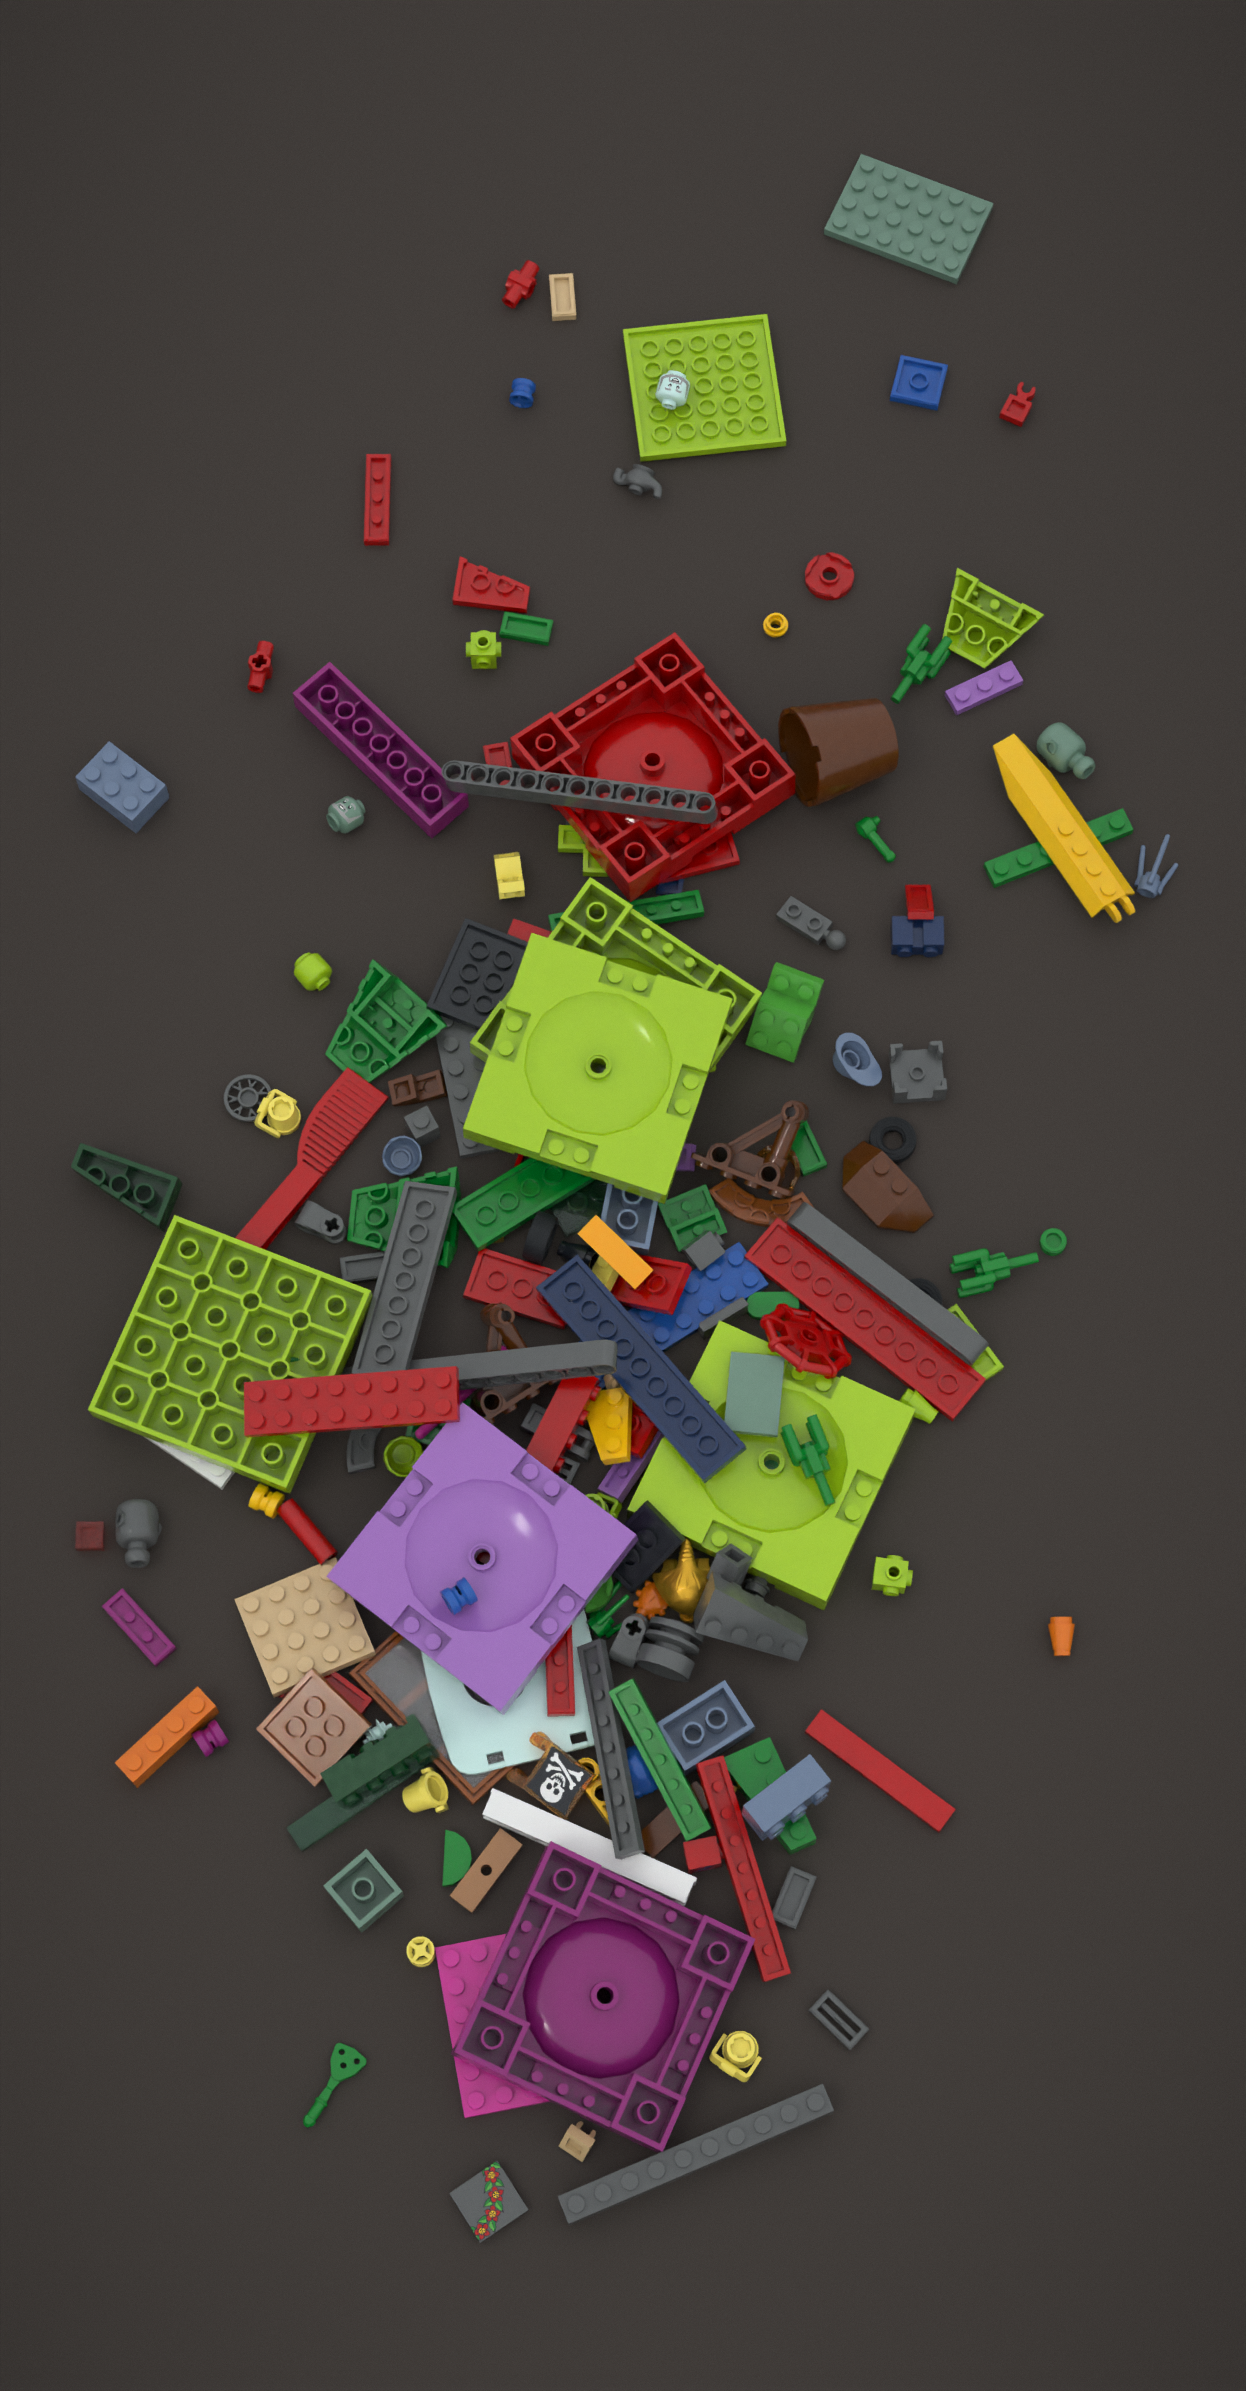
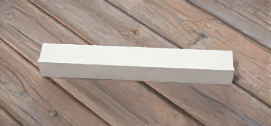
(546, 1827)

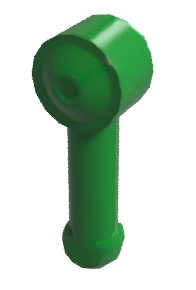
(867, 829)

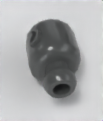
(137, 1530)

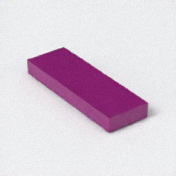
(139, 1627)

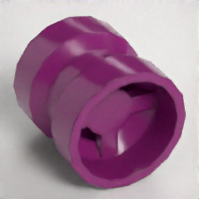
(210, 1738)

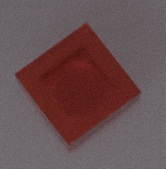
(90, 1536)

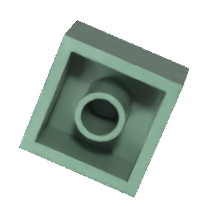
(364, 1890)

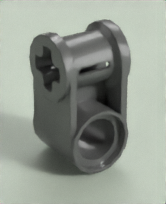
(317, 1221)
(627, 1644)

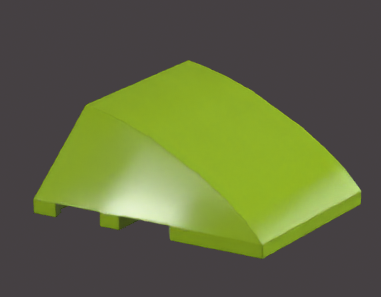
(984, 620)

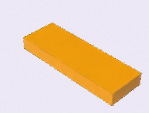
(615, 1252)

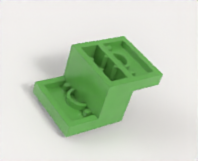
(784, 1012)

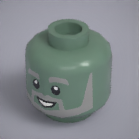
(345, 814)

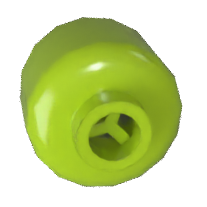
(312, 971)

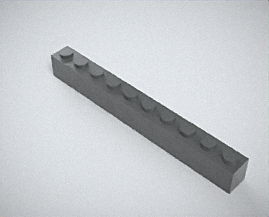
(695, 2154)

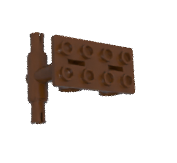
(753, 1167)
(501, 1329)

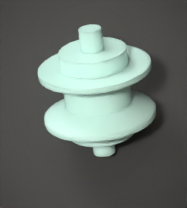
(376, 1732)

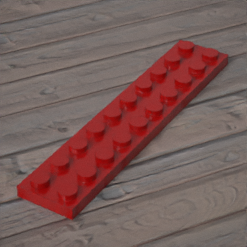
(865, 1319)

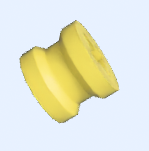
(419, 1945)

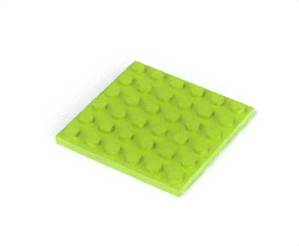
(731, 391)

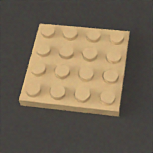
(303, 1626)

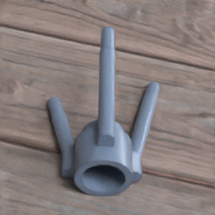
(1149, 884)

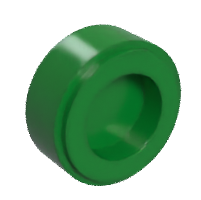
(1053, 1242)

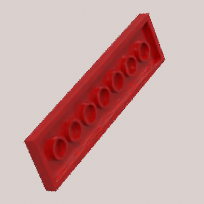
(351, 1401)

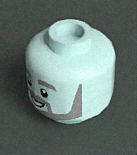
(672, 389)

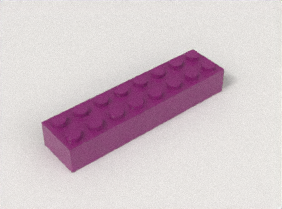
(379, 749)

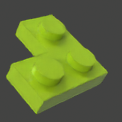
(571, 842)

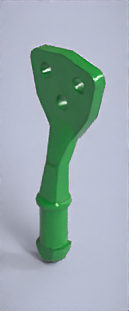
(337, 2075)

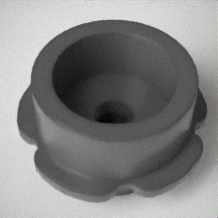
(757, 1586)

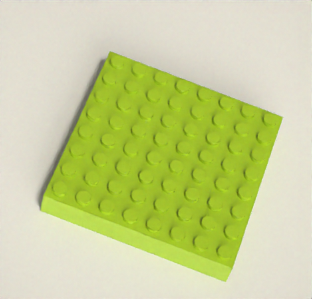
(209, 1323)

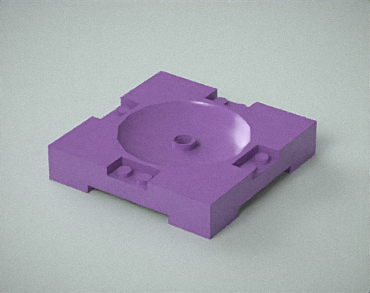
(471, 1497)

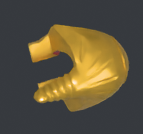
(683, 1582)

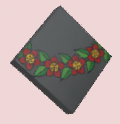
(489, 2201)

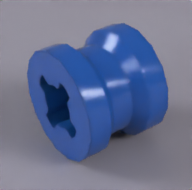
(522, 393)

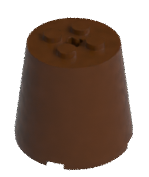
(837, 746)

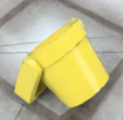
(282, 1114)
(426, 1793)
(739, 2052)

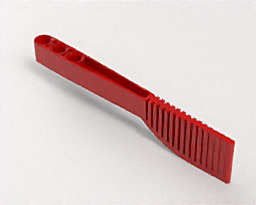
(324, 1139)

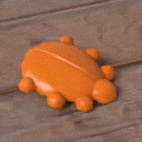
(650, 1601)

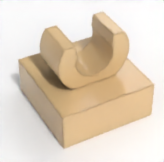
(577, 2142)

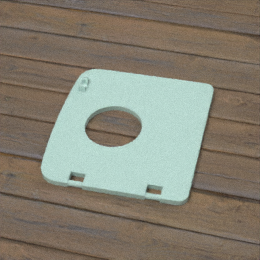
(479, 1730)

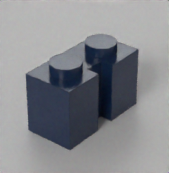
(917, 936)

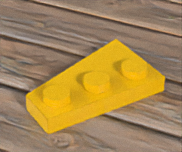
(611, 1425)

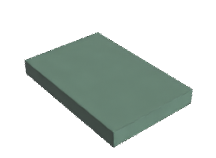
(754, 1394)

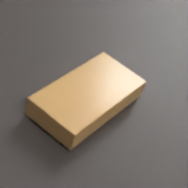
(562, 297)

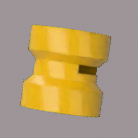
(266, 1500)

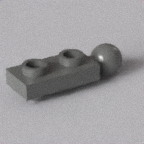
(810, 924)

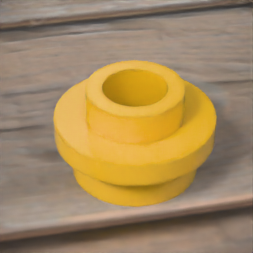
(775, 618)

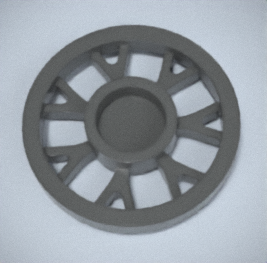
(247, 1097)

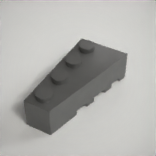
(747, 1620)

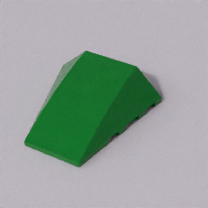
(382, 1025)
(376, 1207)

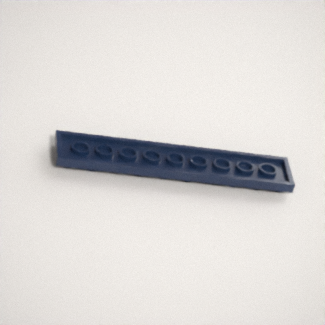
(643, 1369)

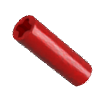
(306, 1531)

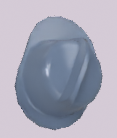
(855, 1060)

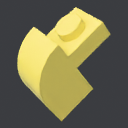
(509, 875)

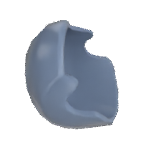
(402, 1156)

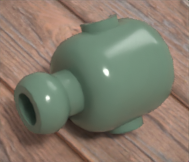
(1065, 750)

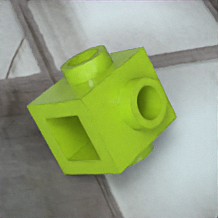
(483, 650)
(889, 1566)

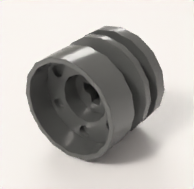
(667, 1655)

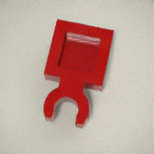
(1018, 407)

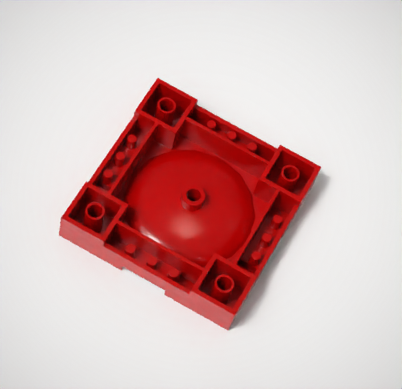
(665, 716)

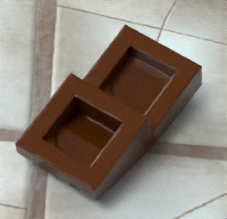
(418, 1089)

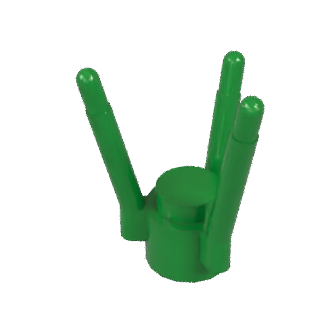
(601, 1621)

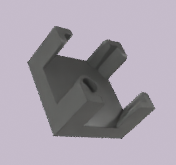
(917, 1073)

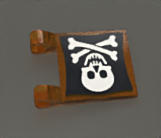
(557, 1778)

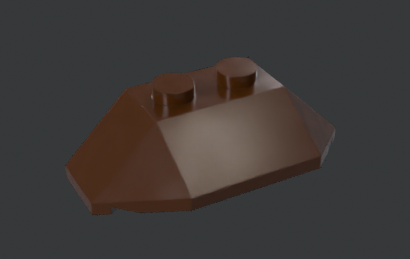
(883, 1190)

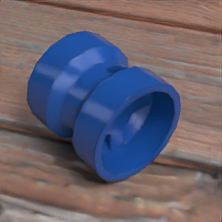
(459, 1596)

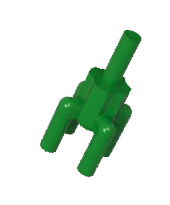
(920, 662)
(987, 1269)
(810, 1455)

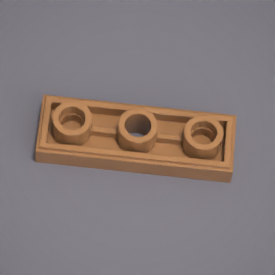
(496, 1856)

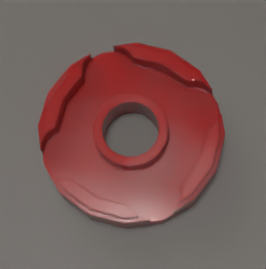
(825, 588)

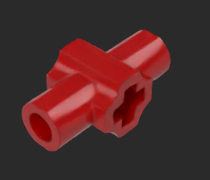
(520, 284)
(260, 666)

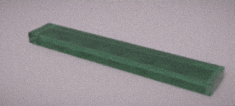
(330, 1815)

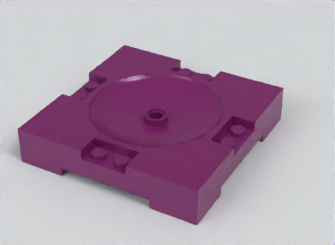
(541, 2012)

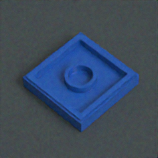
(918, 382)

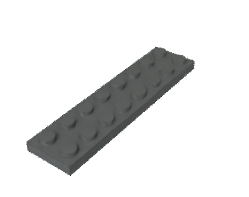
(405, 1278)

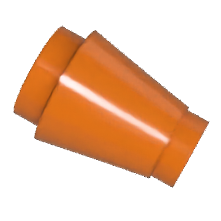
(1061, 1635)

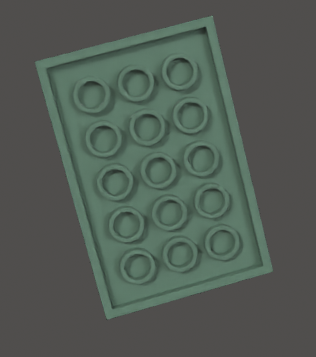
(908, 218)

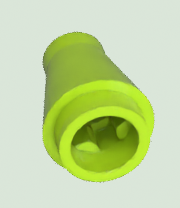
(924, 1410)

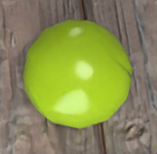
(401, 1455)

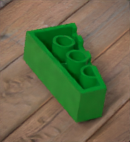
(753, 1771)

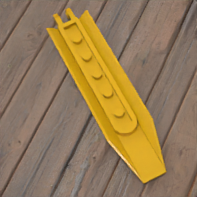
(1062, 830)

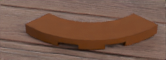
(752, 1209)

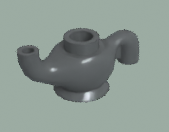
(639, 480)

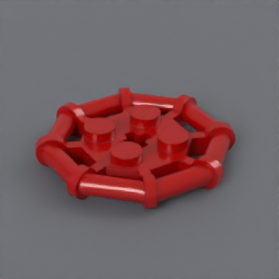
(804, 1339)

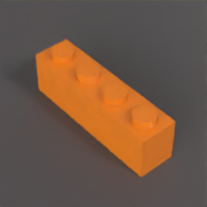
(167, 1737)

